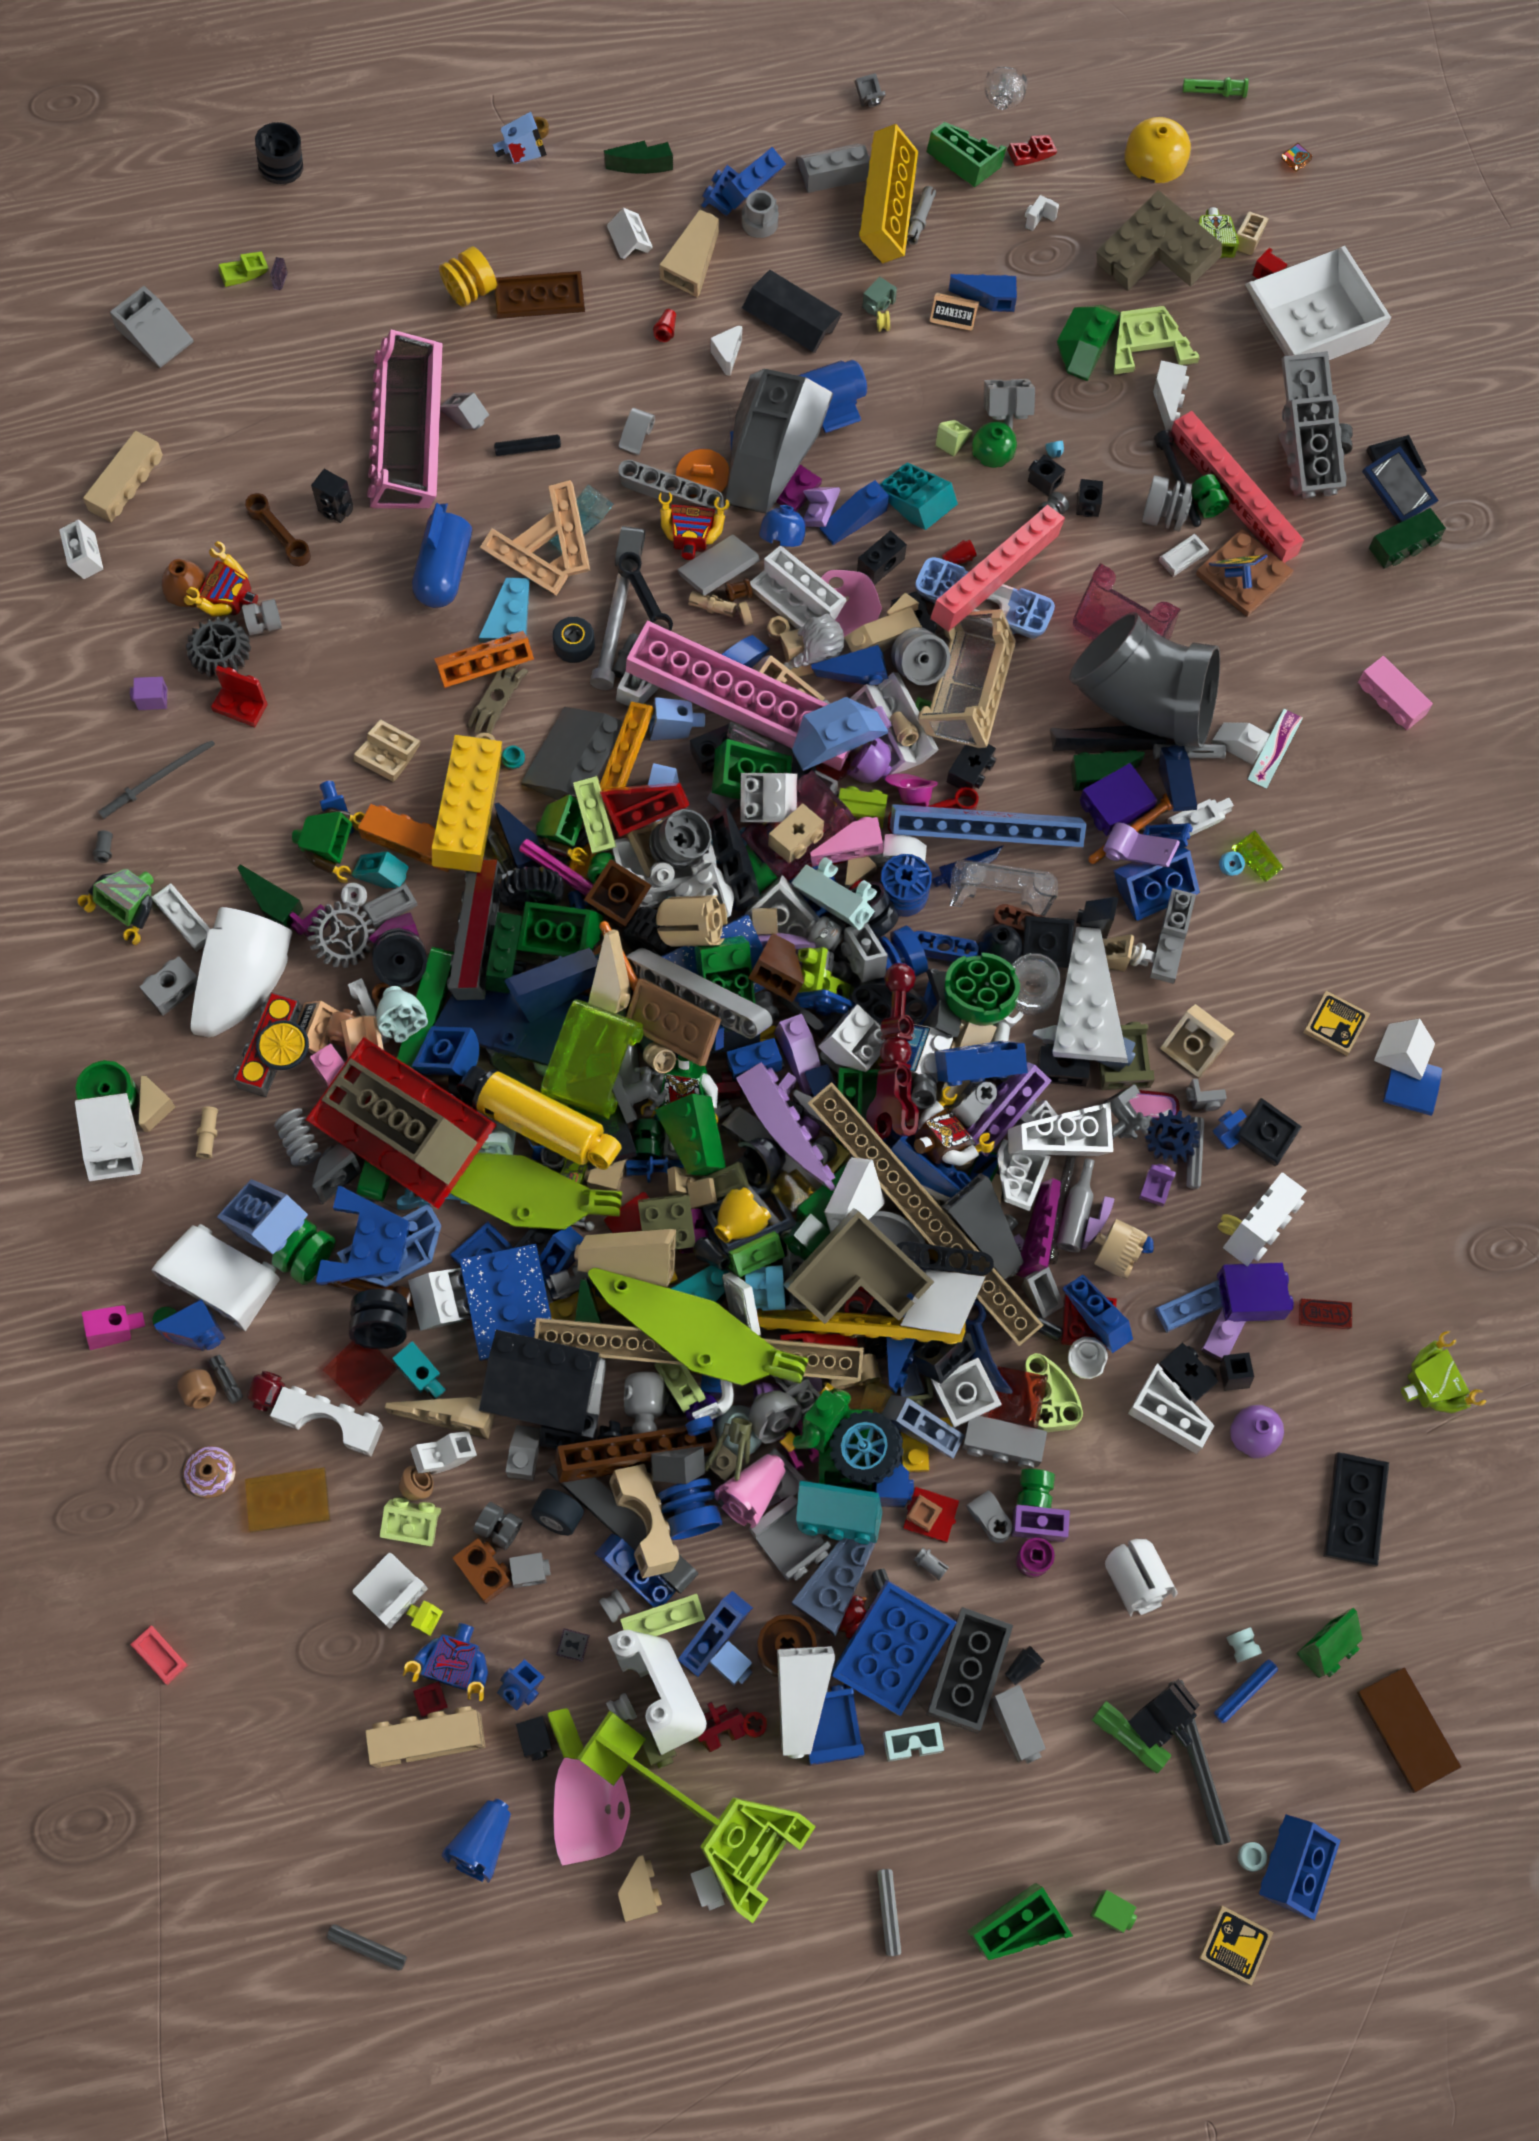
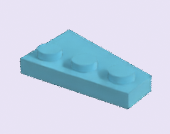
(509, 610)

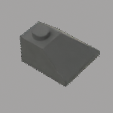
(334, 1169)

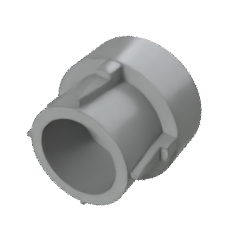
(760, 214)

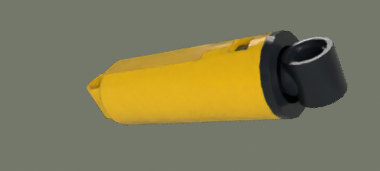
(539, 1117)

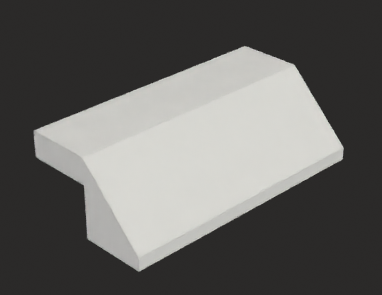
(795, 589)
(895, 697)

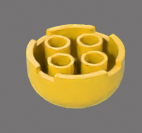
(1158, 149)

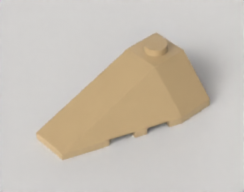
(451, 1413)

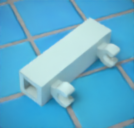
(834, 897)

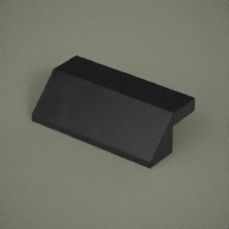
(791, 310)

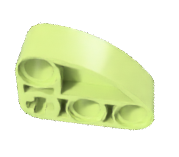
(1059, 1396)

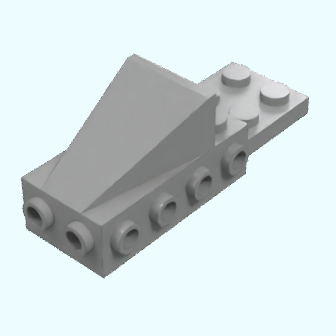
(1312, 426)

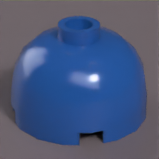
(784, 526)

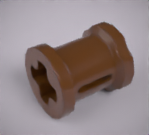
(738, 590)

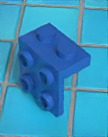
(824, 1002)

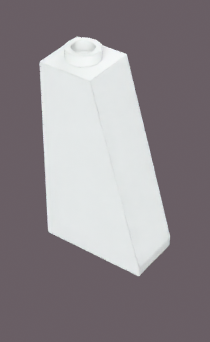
(802, 1691)

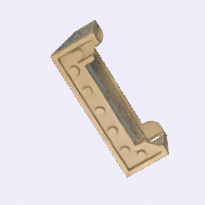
(973, 683)

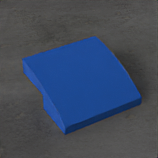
(1414, 1093)

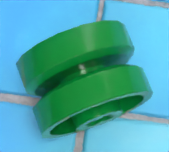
(106, 1079)
(304, 1253)

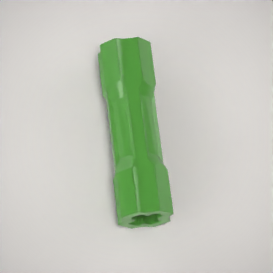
(1114, 1723)

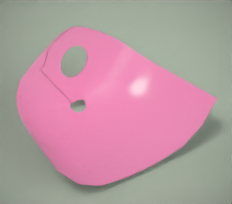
(862, 603)
(580, 1820)

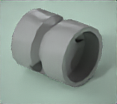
(269, 613)

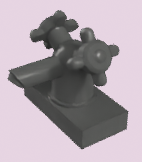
(637, 1092)
(1128, 1118)

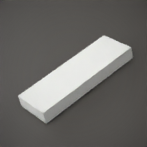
(182, 916)

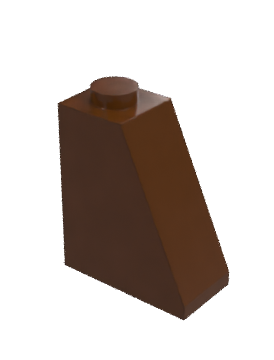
(778, 968)

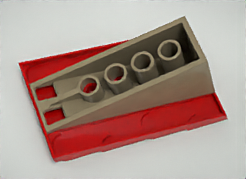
(401, 1122)

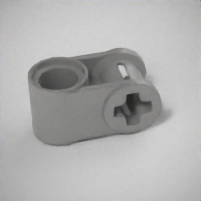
(970, 1104)
(987, 1514)

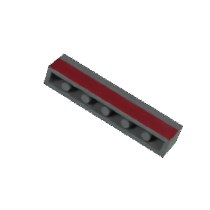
(475, 932)

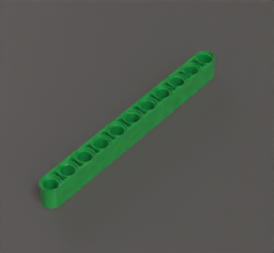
(432, 996)

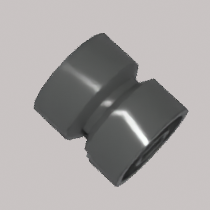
(489, 1521)

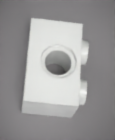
(81, 549)

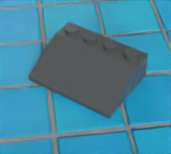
(573, 752)

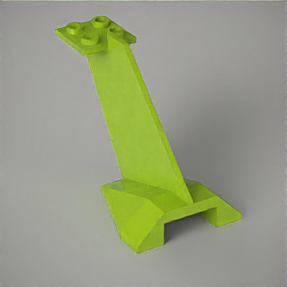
(741, 1840)

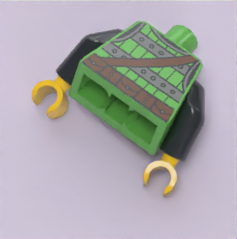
(124, 897)

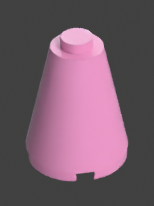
(750, 1495)

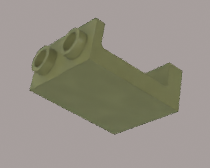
(1138, 1071)

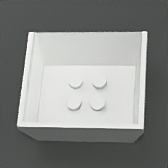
(1320, 306)

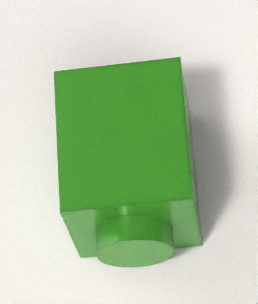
(1114, 1912)

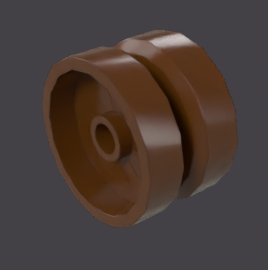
(782, 1630)

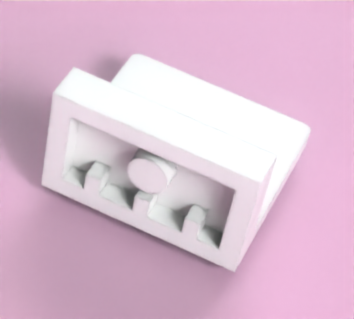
(390, 1590)

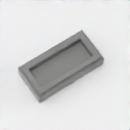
(390, 905)

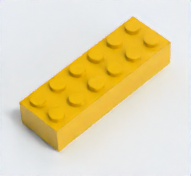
(888, 194)
(467, 803)

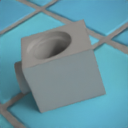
(529, 1570)

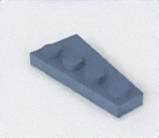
(833, 1584)

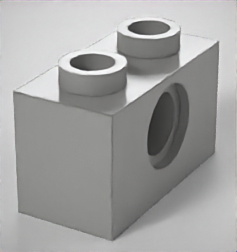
(167, 998)

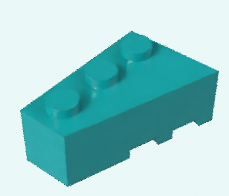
(705, 1284)

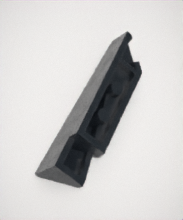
(1103, 739)

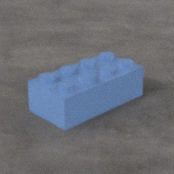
(263, 1216)

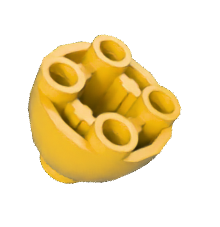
(740, 1216)

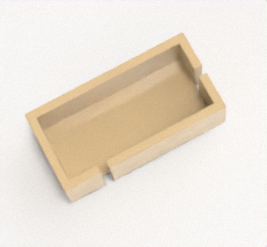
(425, 1738)

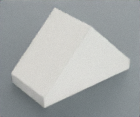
(726, 347)

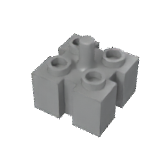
(1009, 398)

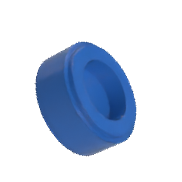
(699, 1425)

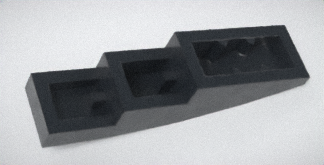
(732, 853)

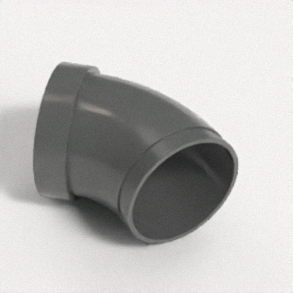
(1151, 680)

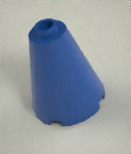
(480, 1841)

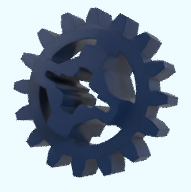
(1180, 1130)

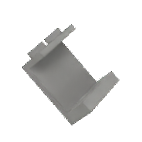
(785, 1544)

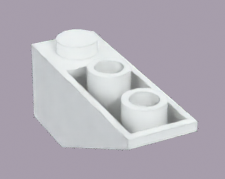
(1168, 389)

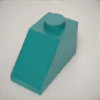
(381, 870)

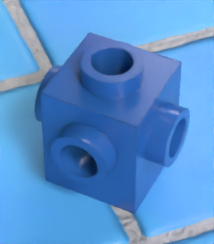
(520, 1685)

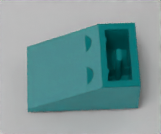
(919, 495)

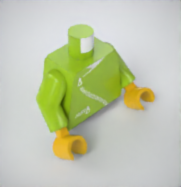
(1438, 1381)

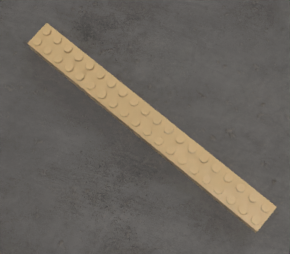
(922, 1209)
(632, 1344)

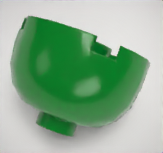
(994, 444)

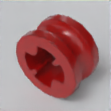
(757, 1716)

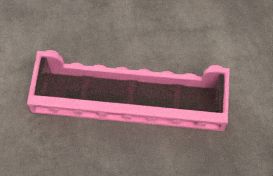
(405, 422)

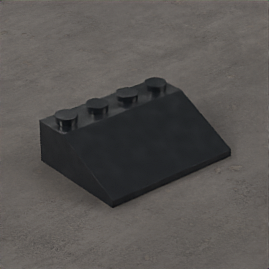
(539, 1381)

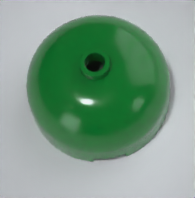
(981, 989)

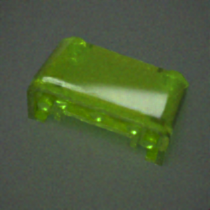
(589, 1058)

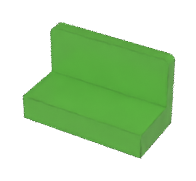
(756, 1254)

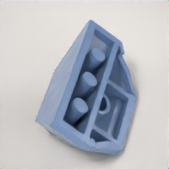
(835, 731)
(419, 1246)

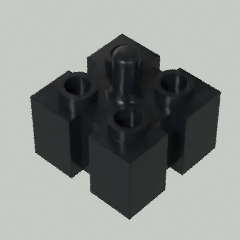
(1166, 1716)

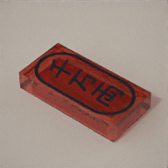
(1325, 1313)

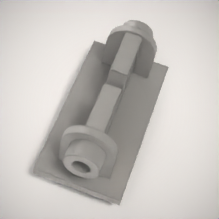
(564, 1285)

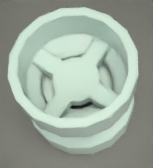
(1244, 1645)

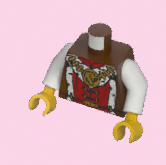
(944, 1136)

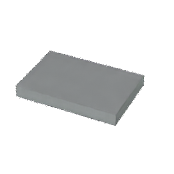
(718, 564)

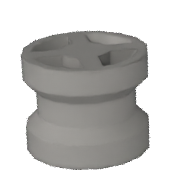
(614, 1605)

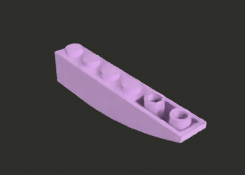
(782, 1121)

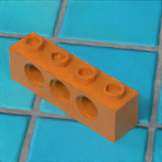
(484, 659)

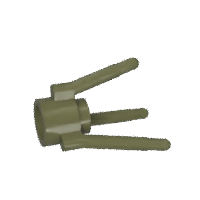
(740, 1434)

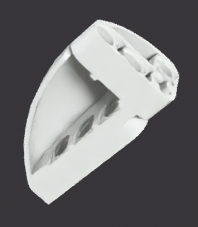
(237, 969)

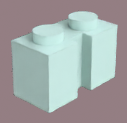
(923, 1738)

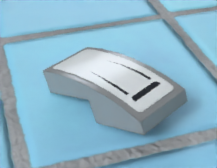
(802, 1100)

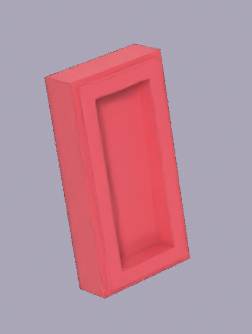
(159, 1655)

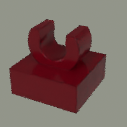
(727, 1088)

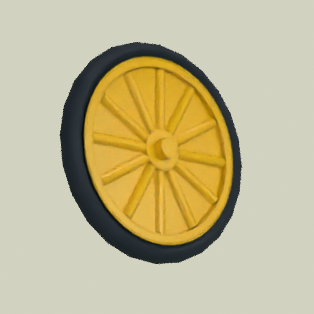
(282, 1045)

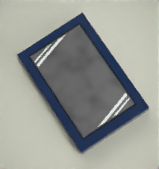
(1400, 485)

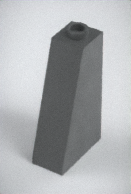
(982, 1220)

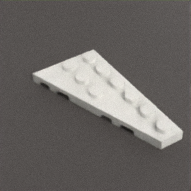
(1088, 1012)

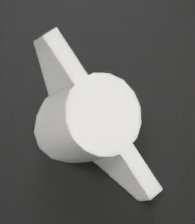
(1047, 1035)

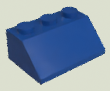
(1149, 887)
(1299, 1866)

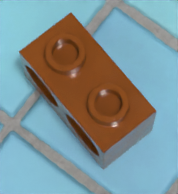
(477, 1573)

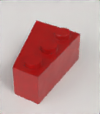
(642, 805)

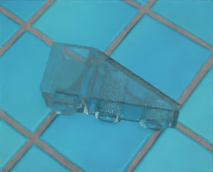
(592, 509)

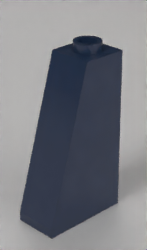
(553, 983)

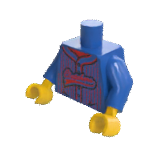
(452, 1662)

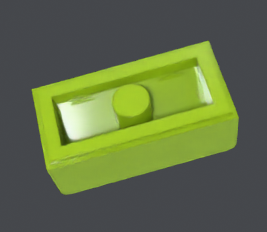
(565, 1733)

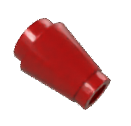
(665, 326)
(960, 553)

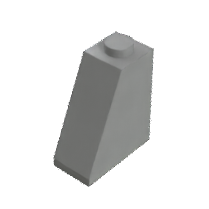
(1018, 1724)

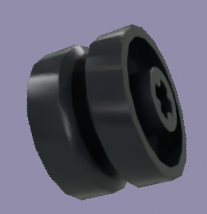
(885, 912)
(389, 968)
(378, 1319)

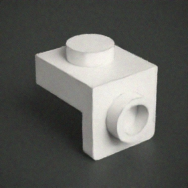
(1042, 208)

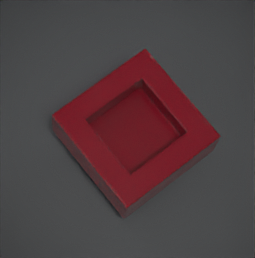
(430, 1699)

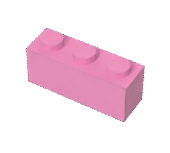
(1394, 693)

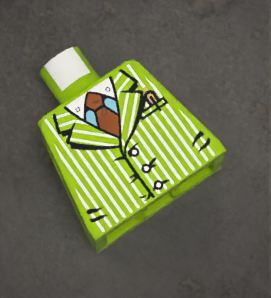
(1222, 229)

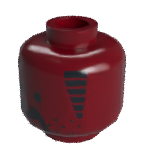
(265, 1390)

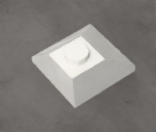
(966, 1393)

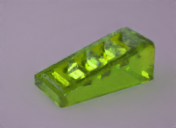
(1264, 851)

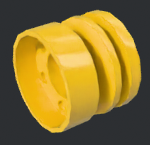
(468, 276)

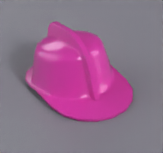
(912, 789)

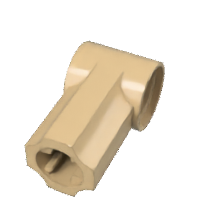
(869, 1374)

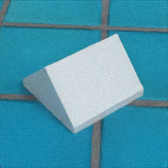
(1406, 1048)

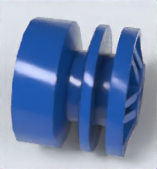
(907, 896)
(905, 949)
(689, 1506)

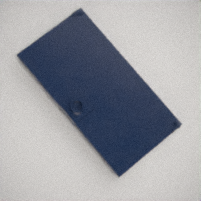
(505, 1028)

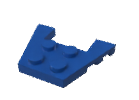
(376, 1242)

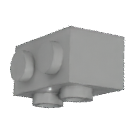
(864, 953)

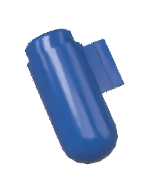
(847, 384)
(441, 558)

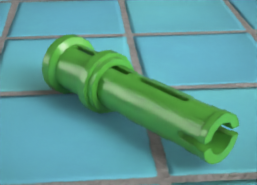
(1225, 87)

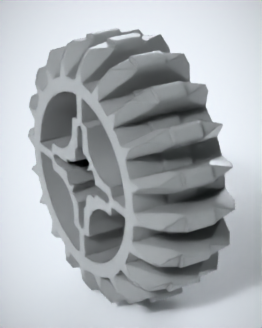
(360, 925)

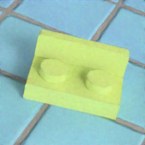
(410, 1521)

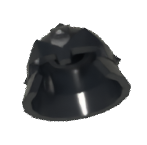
(766, 1157)

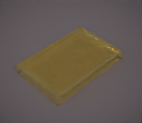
(287, 1500)

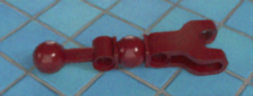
(893, 1092)

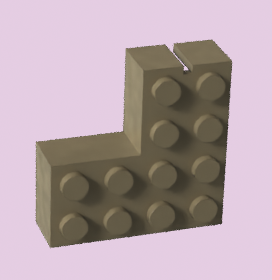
(1157, 234)
(856, 1257)

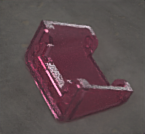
(1103, 606)
(823, 803)

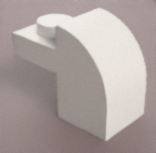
(899, 844)
(444, 1454)

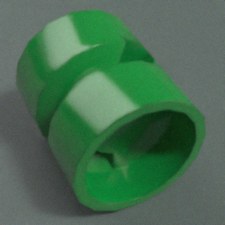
(1209, 496)
(1036, 1488)

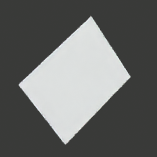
(945, 1303)

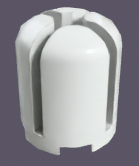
(1139, 1576)

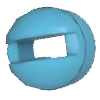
(1055, 449)

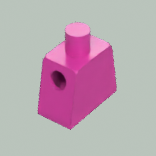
(102, 1326)

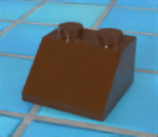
(617, 894)

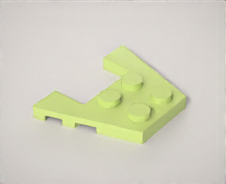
(1146, 331)

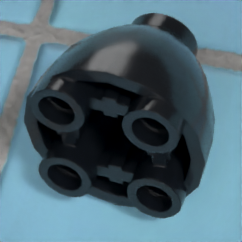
(1000, 941)

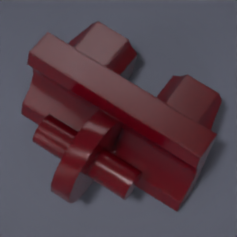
(721, 1721)

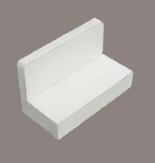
(628, 233)

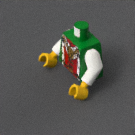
(682, 1081)

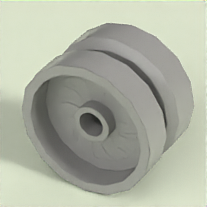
(920, 656)

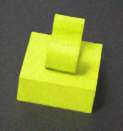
(425, 1617)

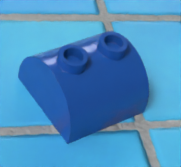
(447, 1051)

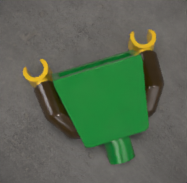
(561, 827)
(325, 839)

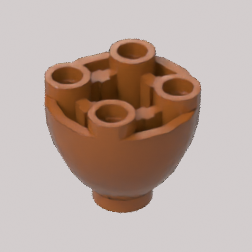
(178, 578)

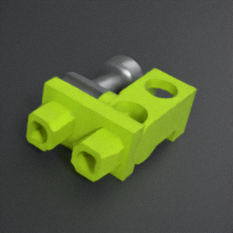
(817, 971)

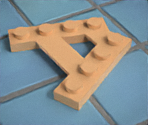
(562, 521)

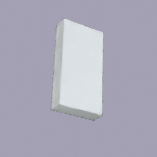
(1183, 555)

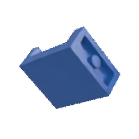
(837, 1729)

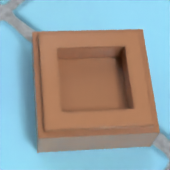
(924, 1513)

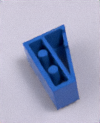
(980, 1062)

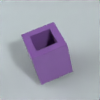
(149, 693)

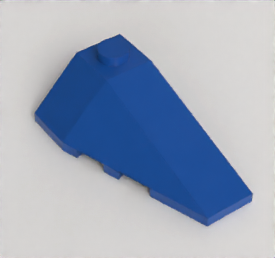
(939, 1177)

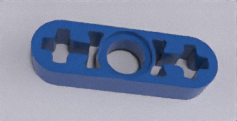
(949, 955)

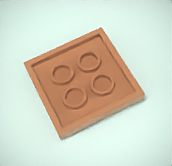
(1265, 575)

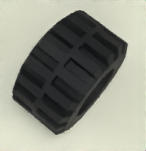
(643, 932)

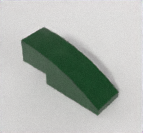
(639, 158)

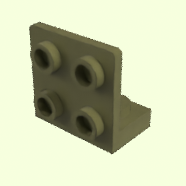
(669, 1213)

